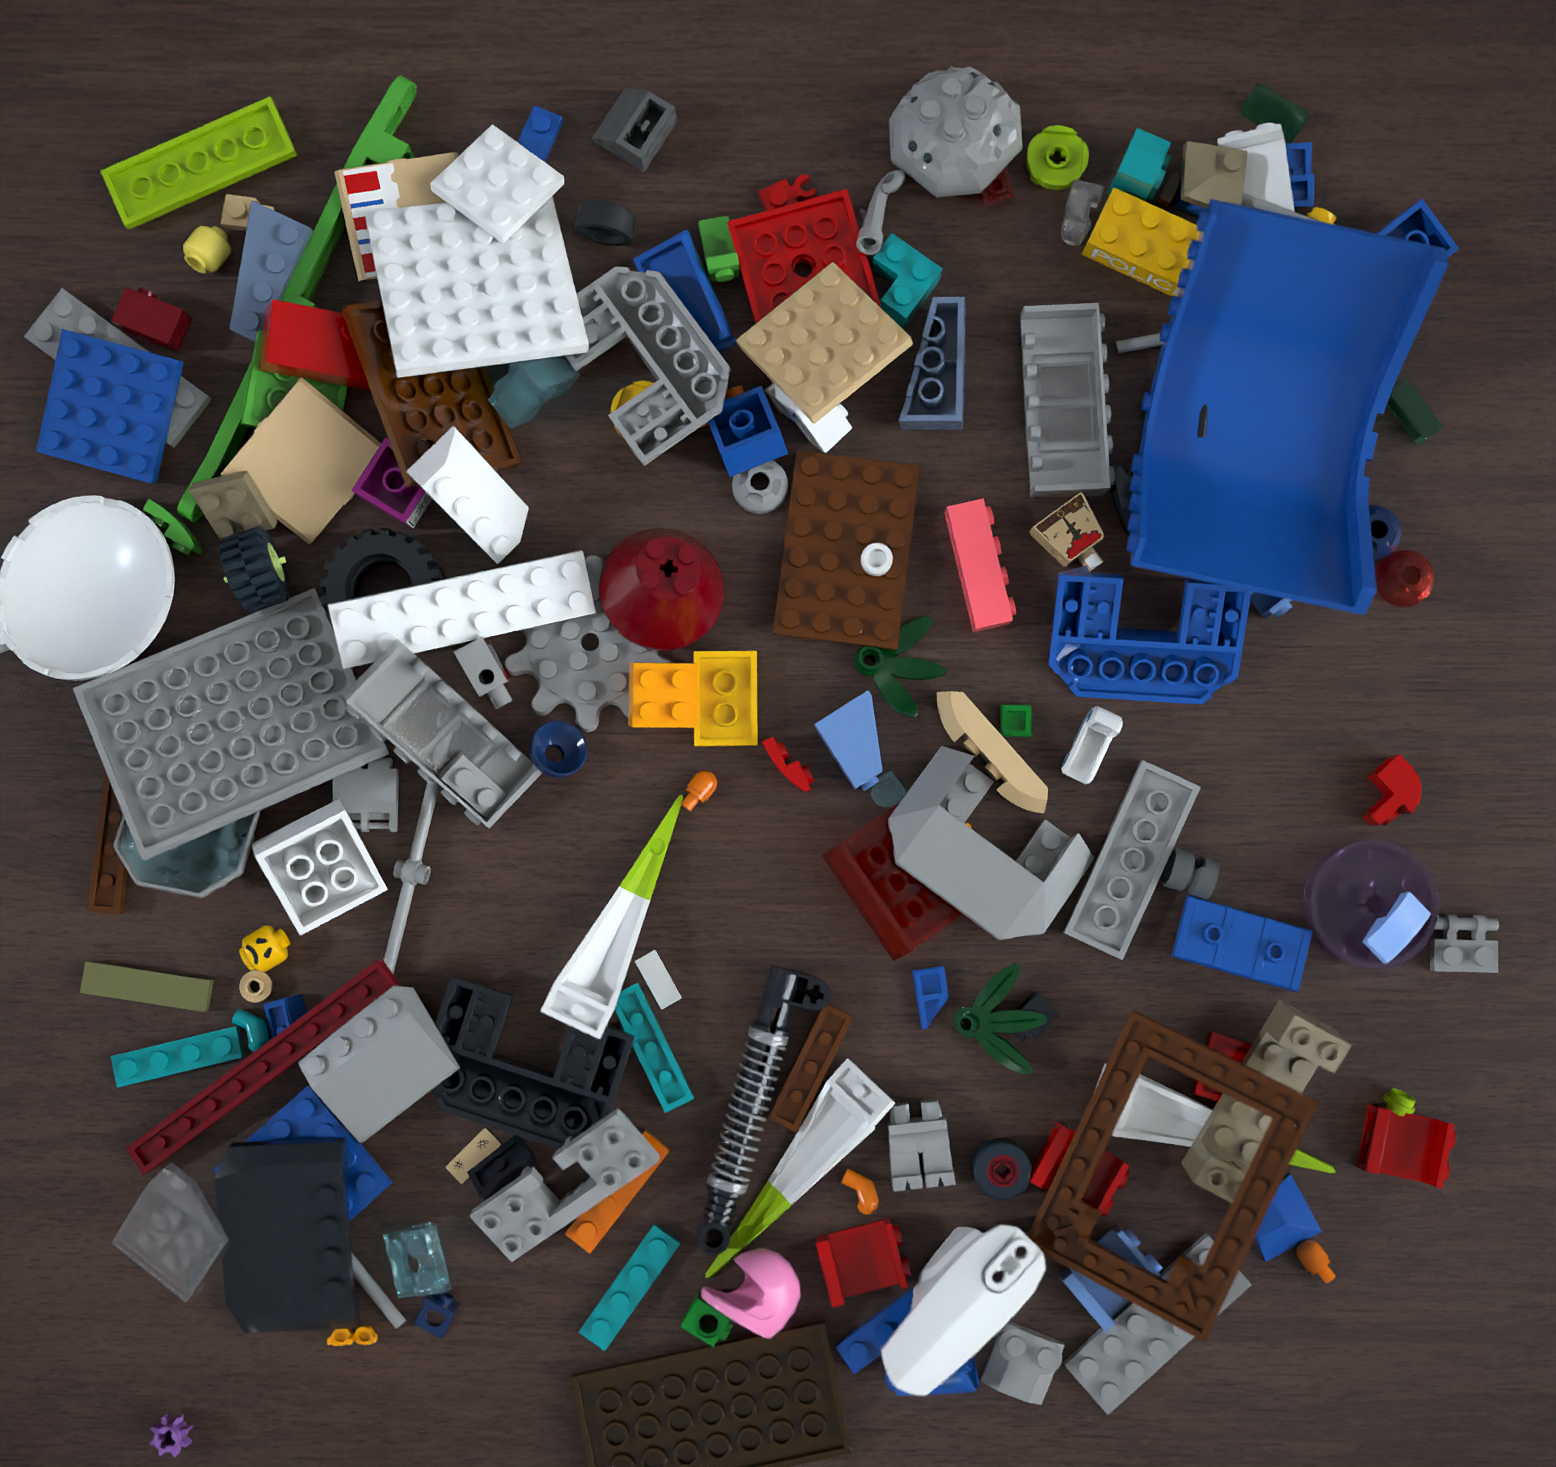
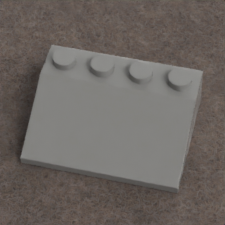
(379, 1062)

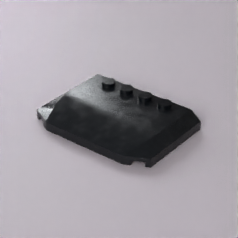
(287, 1235)

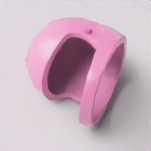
(765, 1296)

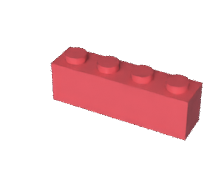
(979, 565)

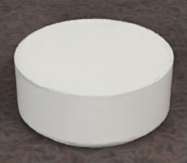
(876, 559)

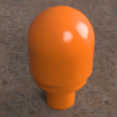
(699, 789)
(1315, 1259)

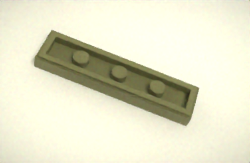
(146, 986)

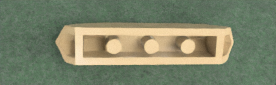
(1020, 782)

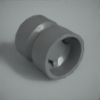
(1189, 873)

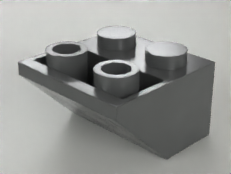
(636, 127)

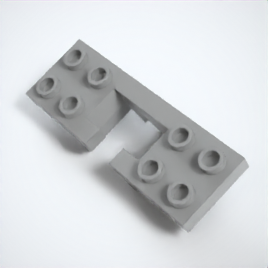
(530, 1212)

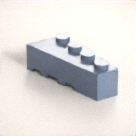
(267, 265)
(937, 382)

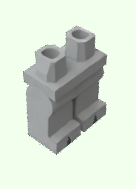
(919, 1135)

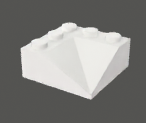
(318, 867)

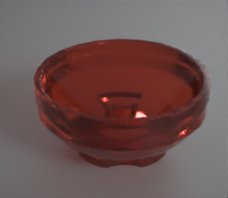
(1394, 588)

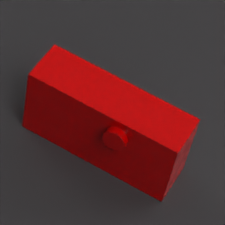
(310, 345)

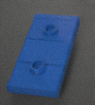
(688, 278)
(1242, 943)

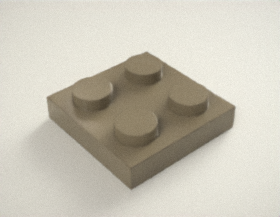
(232, 504)

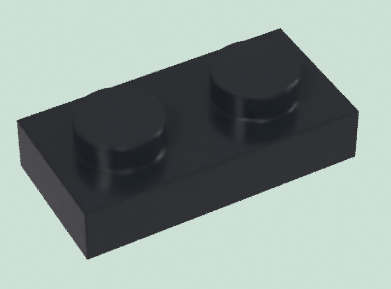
(501, 1166)

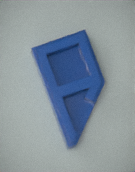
(930, 992)

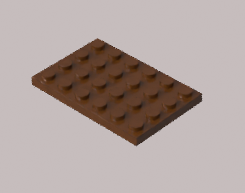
(426, 406)
(832, 517)

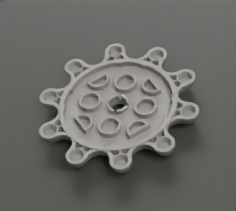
(573, 674)

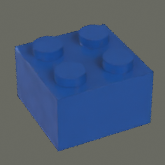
(747, 432)

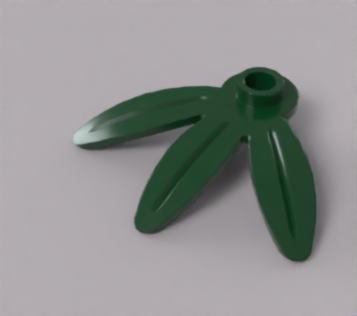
(903, 667)
(1005, 1021)

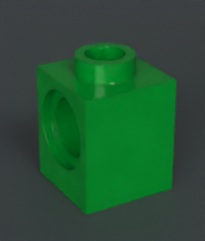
(692, 1323)

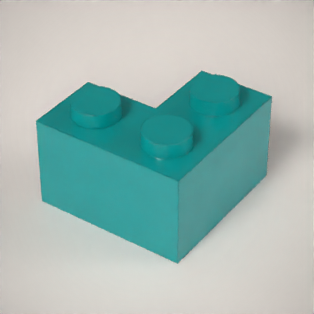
(1142, 166)
(911, 278)

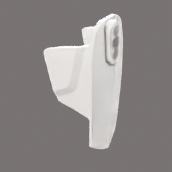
(960, 1305)

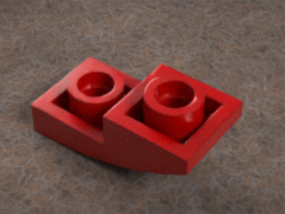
(793, 772)

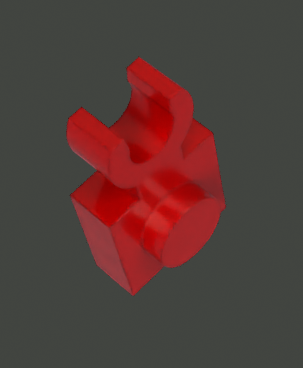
(782, 194)

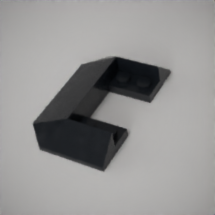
(516, 1094)

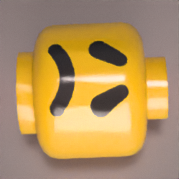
(264, 948)

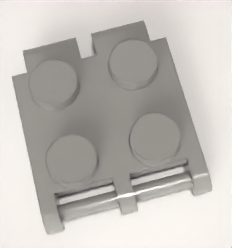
(370, 794)

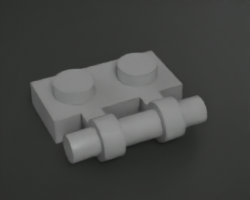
(1464, 955)

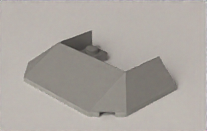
(672, 346)
(969, 871)

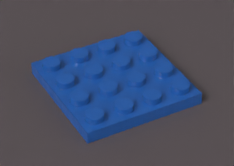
(109, 406)
(311, 1118)

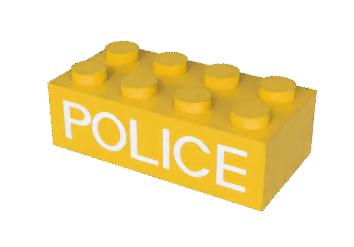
(1141, 241)

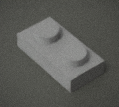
(472, 784)

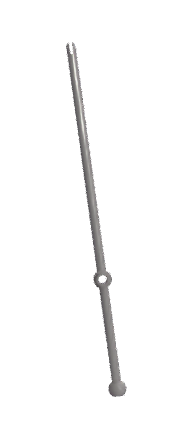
(411, 873)

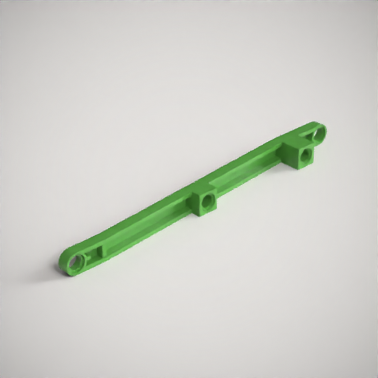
(374, 147)

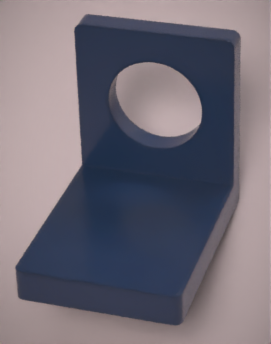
(441, 1303)

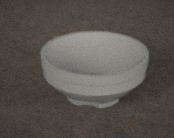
(765, 500)

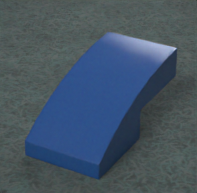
(1300, 173)

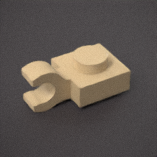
(236, 211)

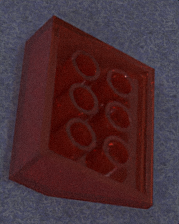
(889, 898)

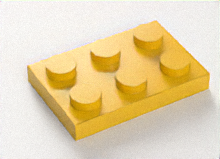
(726, 698)

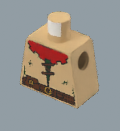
(1071, 533)

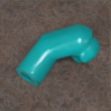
(255, 1026)

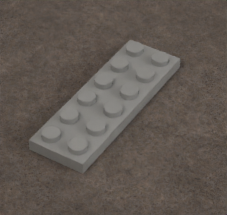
(72, 315)
(1131, 859)
(1138, 1344)

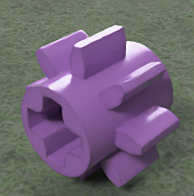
(163, 1431)

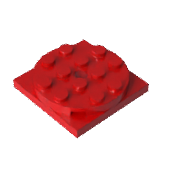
(803, 232)

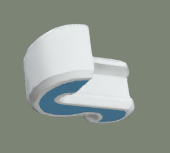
(1091, 744)

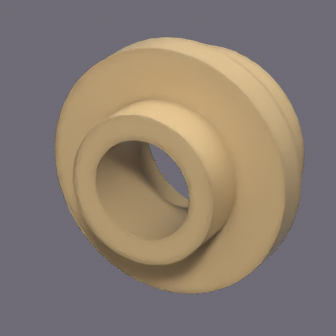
(265, 986)

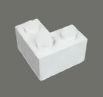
(823, 433)

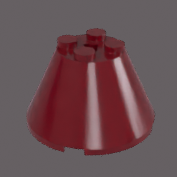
(661, 589)

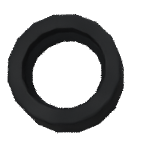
(605, 223)

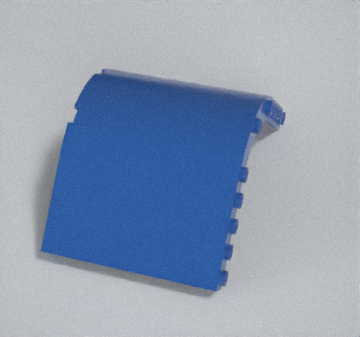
(1295, 352)

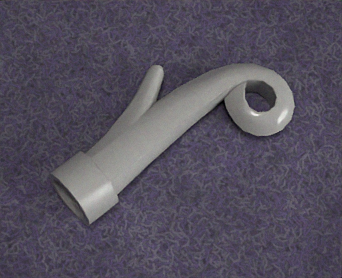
(871, 235)

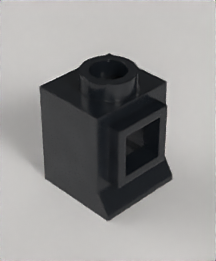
(1036, 1003)

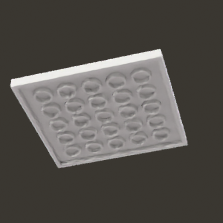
(467, 298)

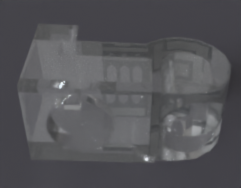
(1076, 215)

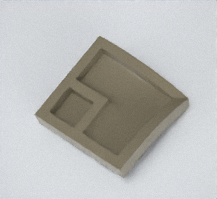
(1212, 174)

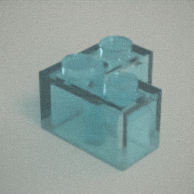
(529, 386)

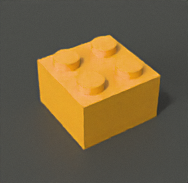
(662, 694)

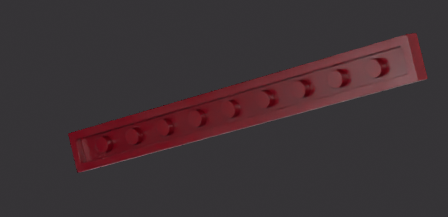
(260, 1067)

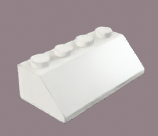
(472, 494)

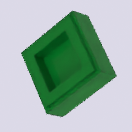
(1015, 720)

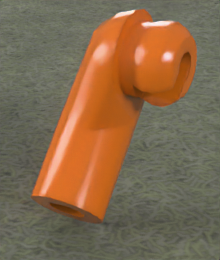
(865, 1190)

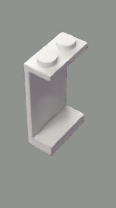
(1266, 163)

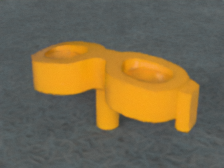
(364, 1335)

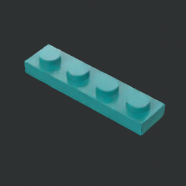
(652, 1048)
(177, 1056)
(629, 1287)

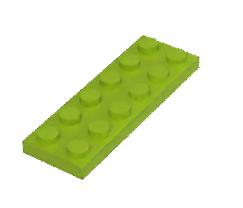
(198, 163)

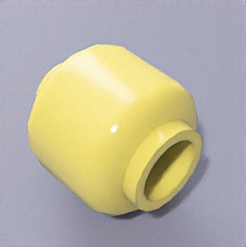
(206, 249)

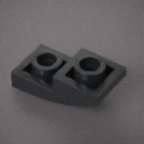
(1121, 494)

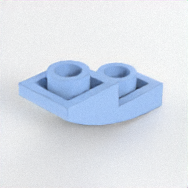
(1397, 929)

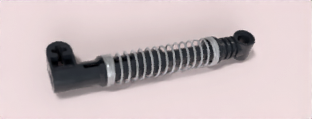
(726, 1185)

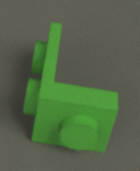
(718, 249)

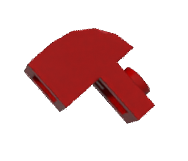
(1400, 789)

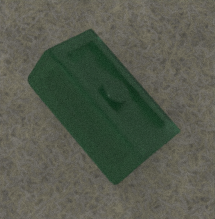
(1270, 107)
(1413, 412)

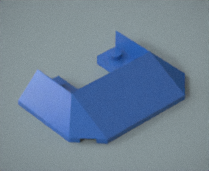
(1145, 663)

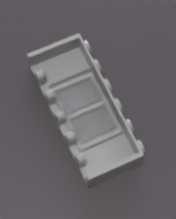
(1066, 400)
(433, 725)

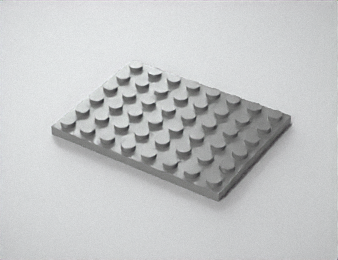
(226, 724)

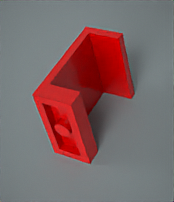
(1406, 1146)
(1108, 1176)
(862, 1260)

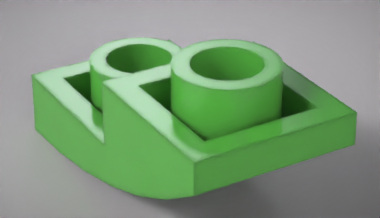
(176, 530)

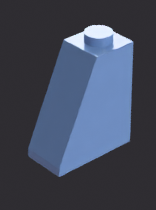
(853, 741)

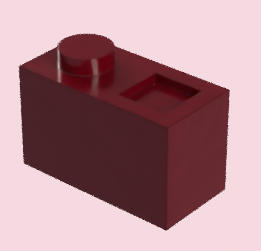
(151, 319)

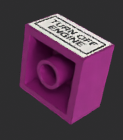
(386, 490)

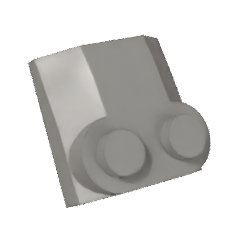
(1022, 1363)

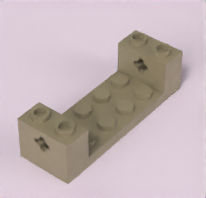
(1285, 1050)

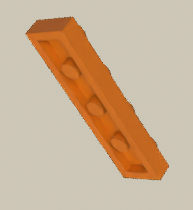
(595, 1222)

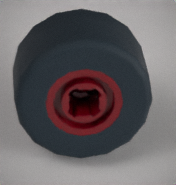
(992, 1162)

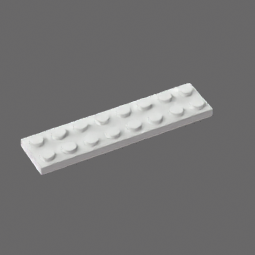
(463, 608)

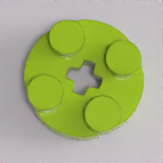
(1043, 146)

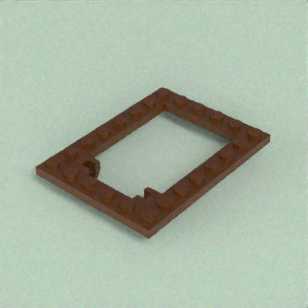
(1066, 1222)

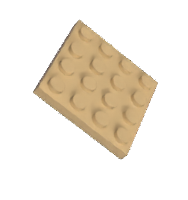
(824, 342)

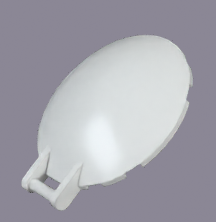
(84, 588)

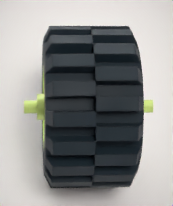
(254, 569)

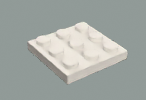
(497, 183)

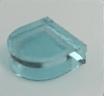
(887, 791)

